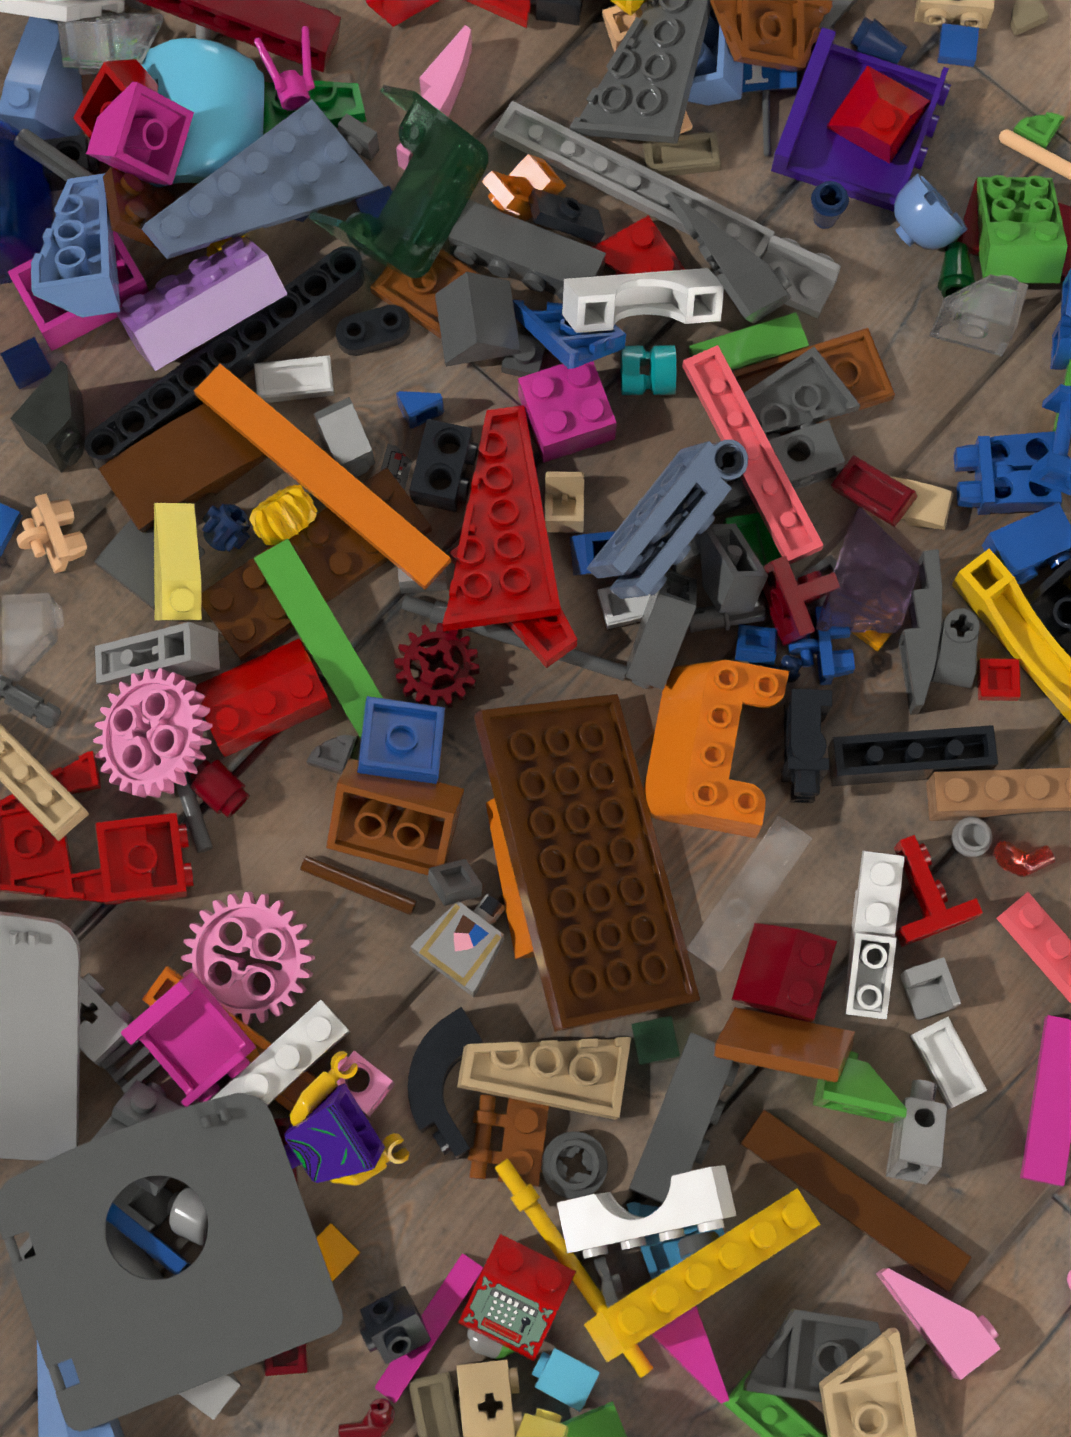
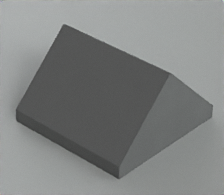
(477, 319)

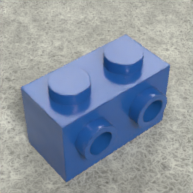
(1032, 543)

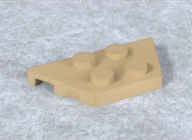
(870, 1393)

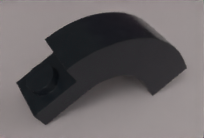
(427, 1077)

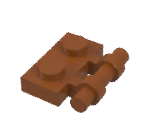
(522, 1139)

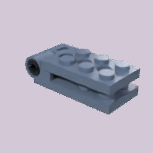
(669, 518)

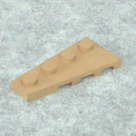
(560, 1074)

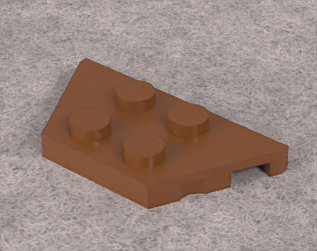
(771, 31)

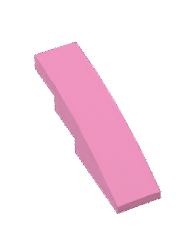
(443, 80)

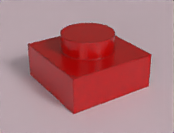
(998, 679)

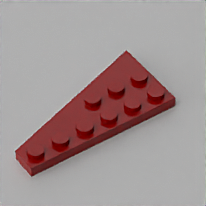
(504, 545)

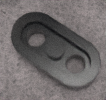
(374, 332)

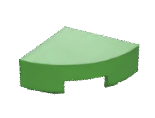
(1039, 128)

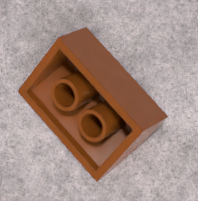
(394, 819)

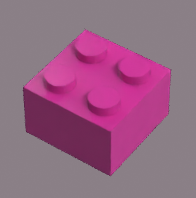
(566, 410)

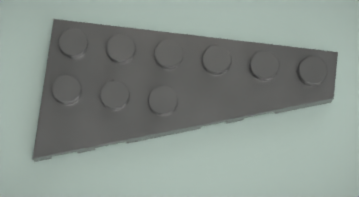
(649, 75)

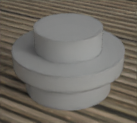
(971, 837)

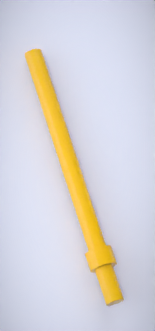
(526, 1199)

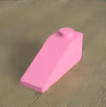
(949, 1329)

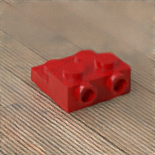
(143, 859)

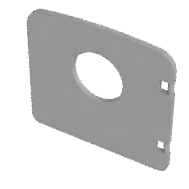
(38, 1037)

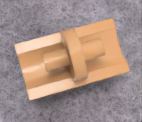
(48, 518)

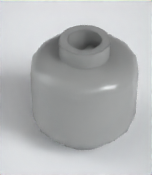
(188, 1216)

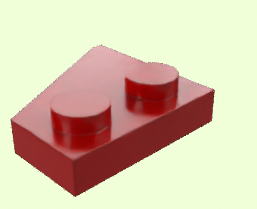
(639, 250)

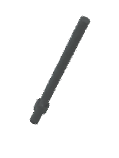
(436, 612)

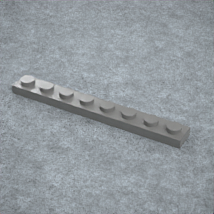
(620, 175)

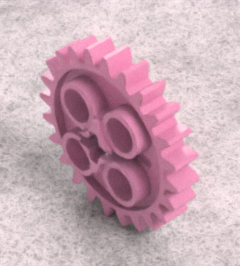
(144, 728)
(256, 922)

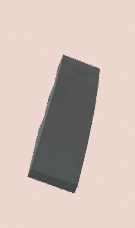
(921, 642)

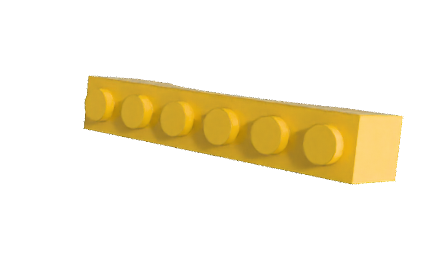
(1007, 613)
(701, 1275)

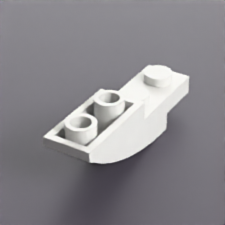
(873, 935)

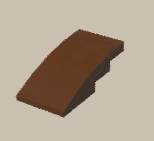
(179, 464)

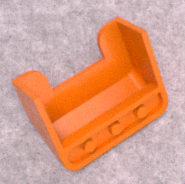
(697, 741)

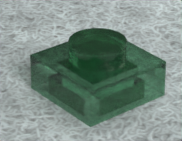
(655, 1040)

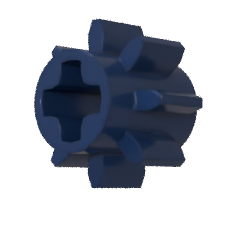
(225, 527)

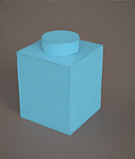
(565, 1378)

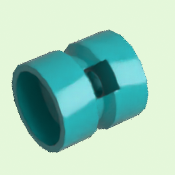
(661, 370)

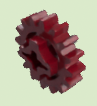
(443, 651)

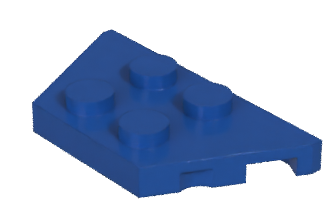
(562, 341)

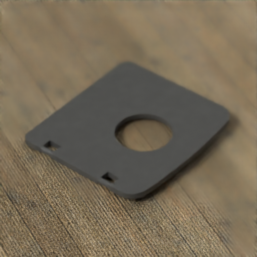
(147, 1339)

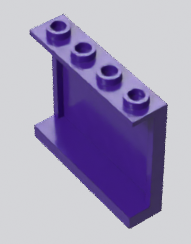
(819, 155)

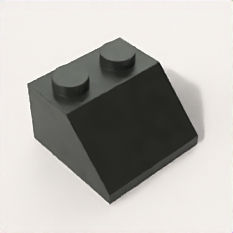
(54, 419)

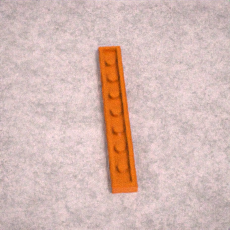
(323, 476)

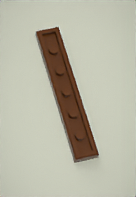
(856, 1201)

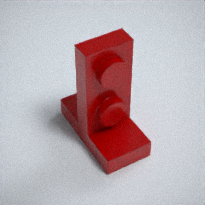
(929, 896)

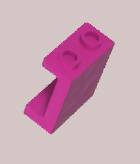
(192, 1039)

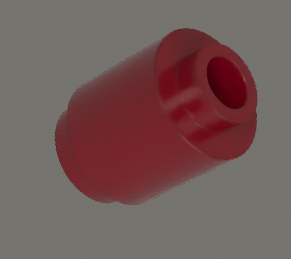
(219, 788)

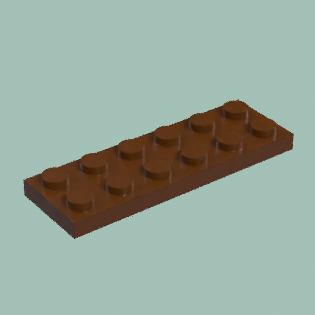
(332, 554)

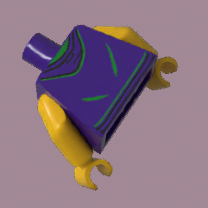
(333, 1134)

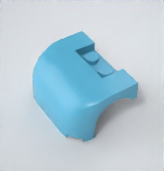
(221, 91)

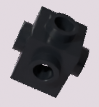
(393, 1326)

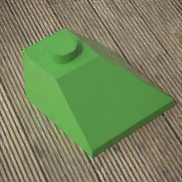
(860, 1093)

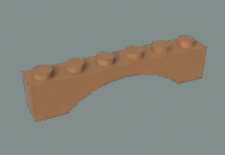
(997, 792)

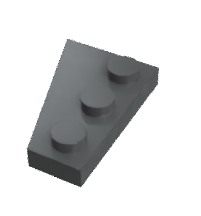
(800, 394)

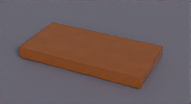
(850, 357)

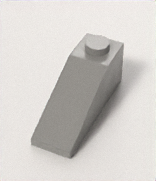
(178, 649)

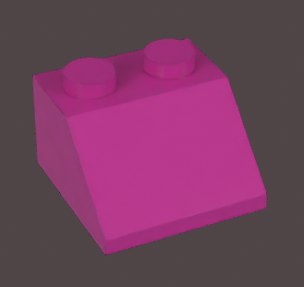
(141, 134)

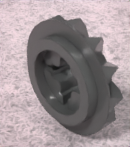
(567, 1146)

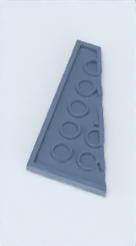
(274, 180)

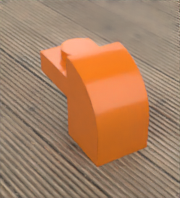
(512, 191)

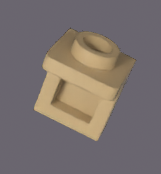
(564, 501)

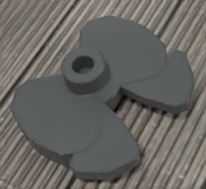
(608, 1283)

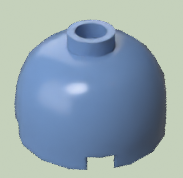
(926, 216)

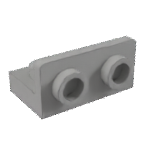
(808, 272)

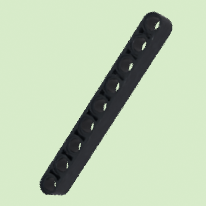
(234, 342)

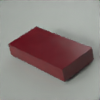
(874, 490)

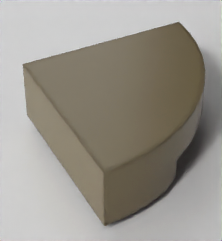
(1027, 15)

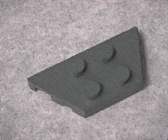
(806, 1352)

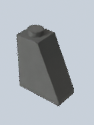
(662, 631)

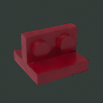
(788, 598)

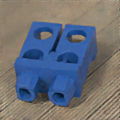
(1003, 473)

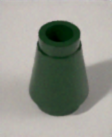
(955, 270)

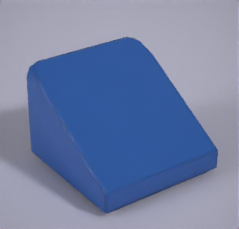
(419, 406)

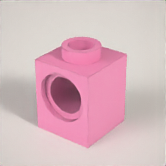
(378, 1086)

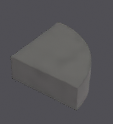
(333, 753)

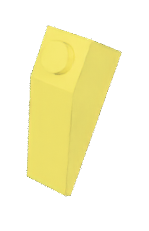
(176, 563)

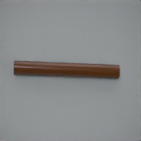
(358, 885)

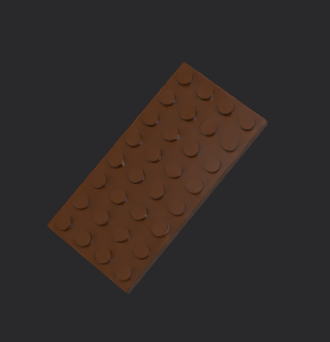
(586, 860)

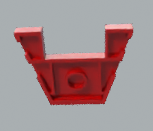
(33, 858)

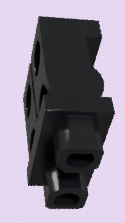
(805, 743)

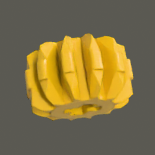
(283, 515)

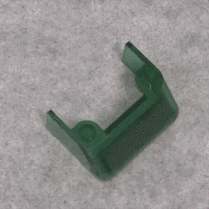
(426, 198)

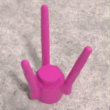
(291, 86)

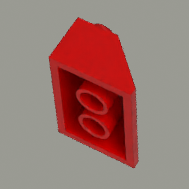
(263, 697)

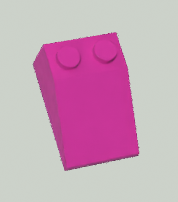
(690, 1347)

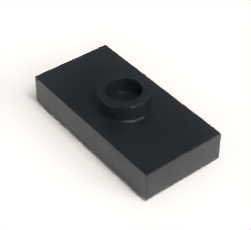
(566, 215)

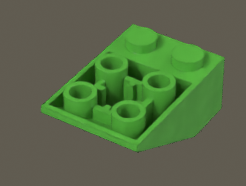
(1020, 229)

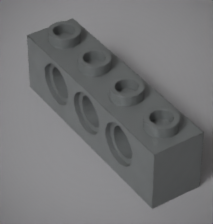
(822, 461)

